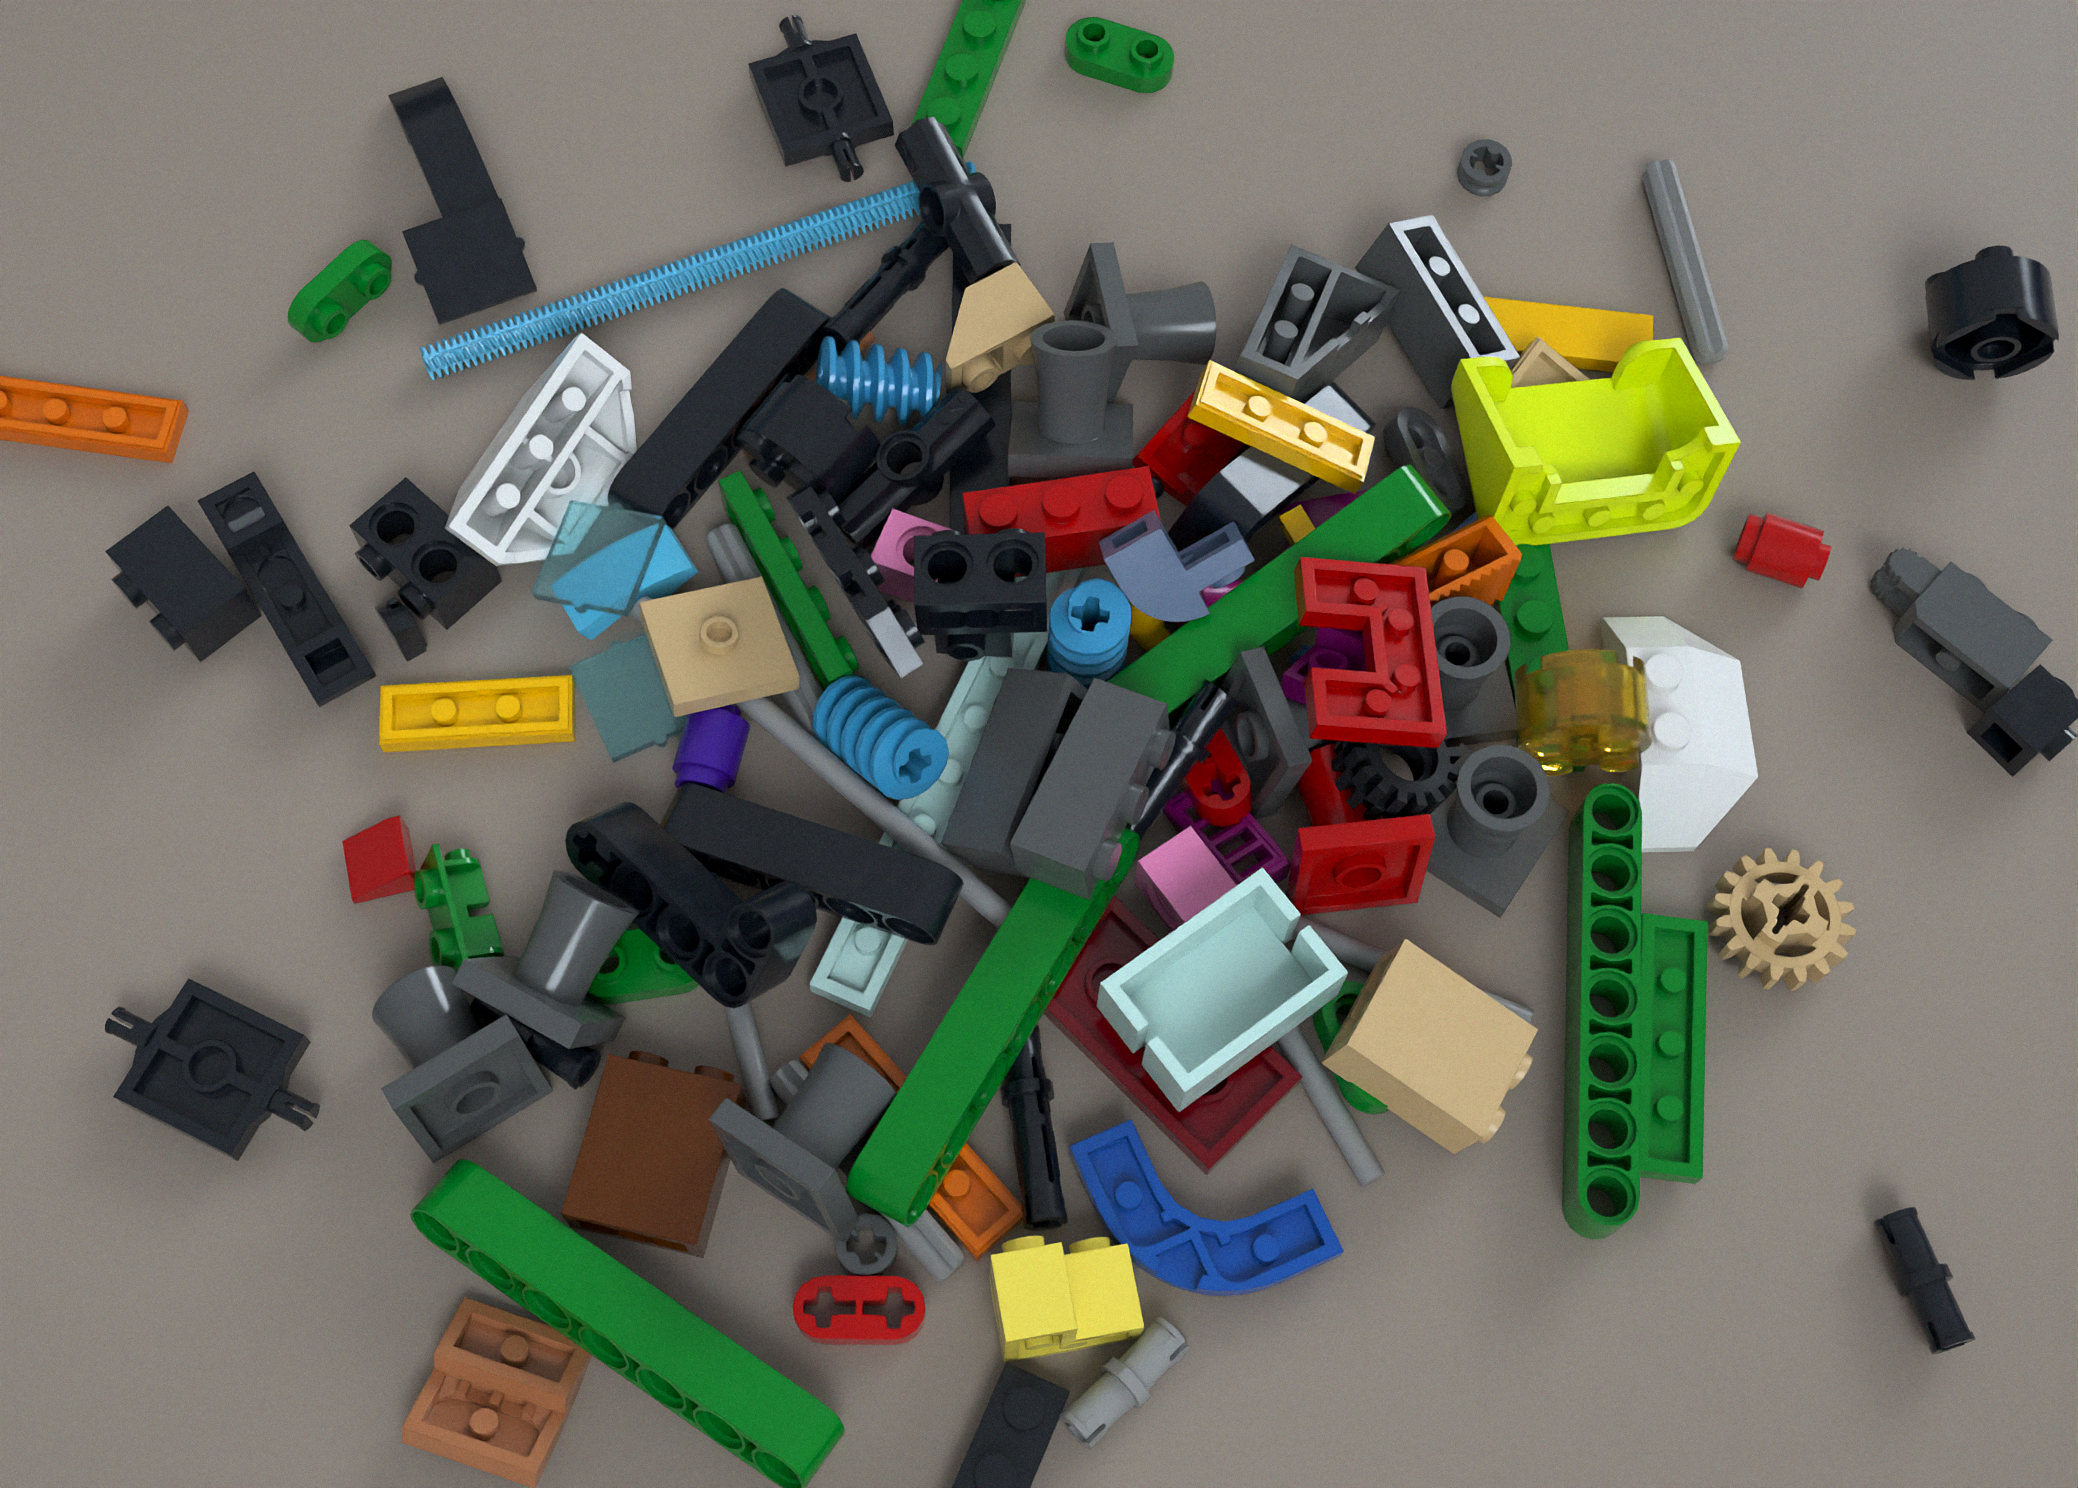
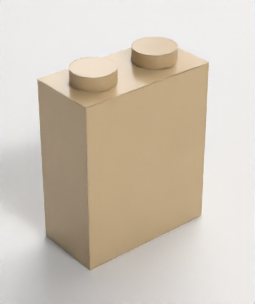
(1432, 1048)

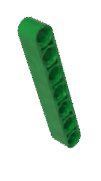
(1262, 610)
(1597, 1036)
(978, 1044)
(629, 1325)

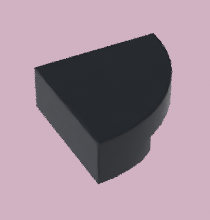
(402, 628)

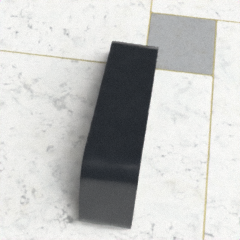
(1258, 484)
(705, 928)

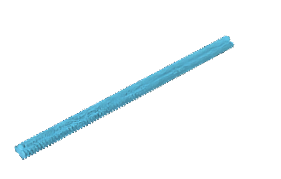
(699, 268)

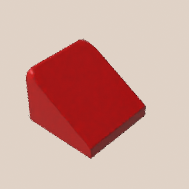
(380, 861)

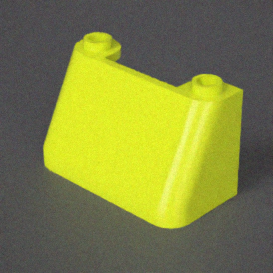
(1595, 451)

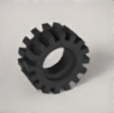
(1386, 792)

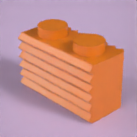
(1468, 562)

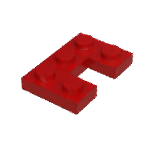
(1401, 689)

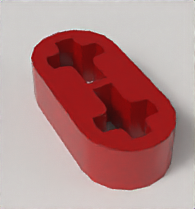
(1231, 774)
(859, 1327)

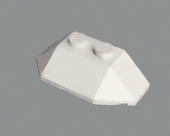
(554, 448)
(1699, 731)

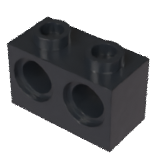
(422, 556)
(980, 599)

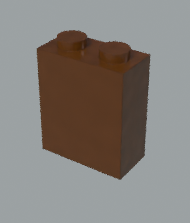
(651, 1155)

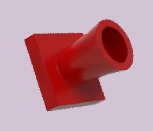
(1350, 859)

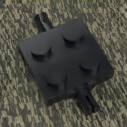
(821, 99)
(212, 1069)

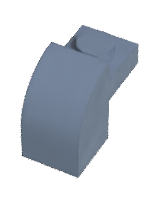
(1169, 581)

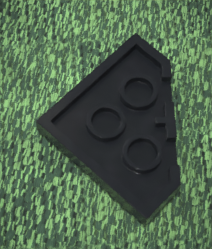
(858, 578)

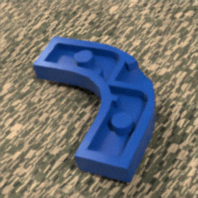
(1194, 1250)

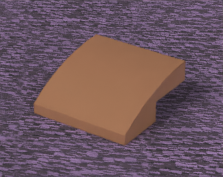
(497, 1393)

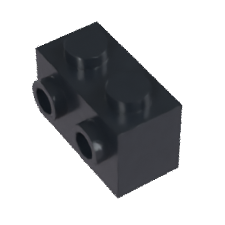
(183, 584)

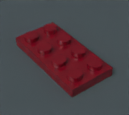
(1213, 1122)

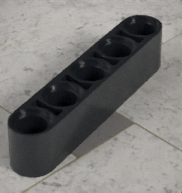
(702, 429)
(837, 869)

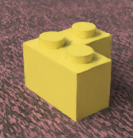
(1062, 1301)

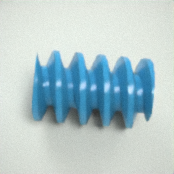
(879, 382)
(1089, 632)
(879, 738)

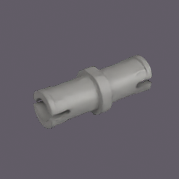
(1124, 1382)

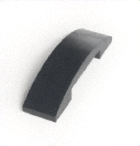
(443, 146)
(287, 589)

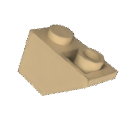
(994, 329)

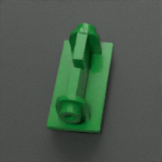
(448, 892)

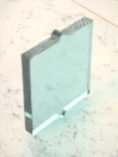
(599, 558)
(627, 698)

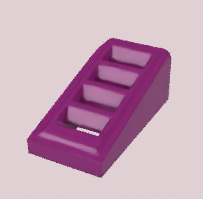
(1252, 833)

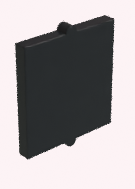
(469, 261)

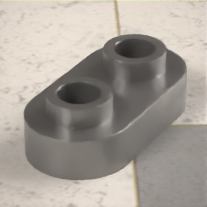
(1418, 441)

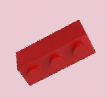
(1069, 511)

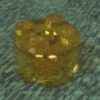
(1583, 711)

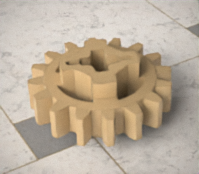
(1810, 928)

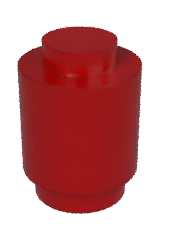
(1782, 549)

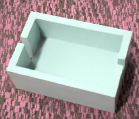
(1220, 989)

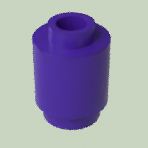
(711, 748)

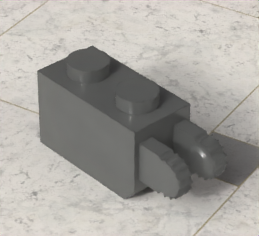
(1957, 627)

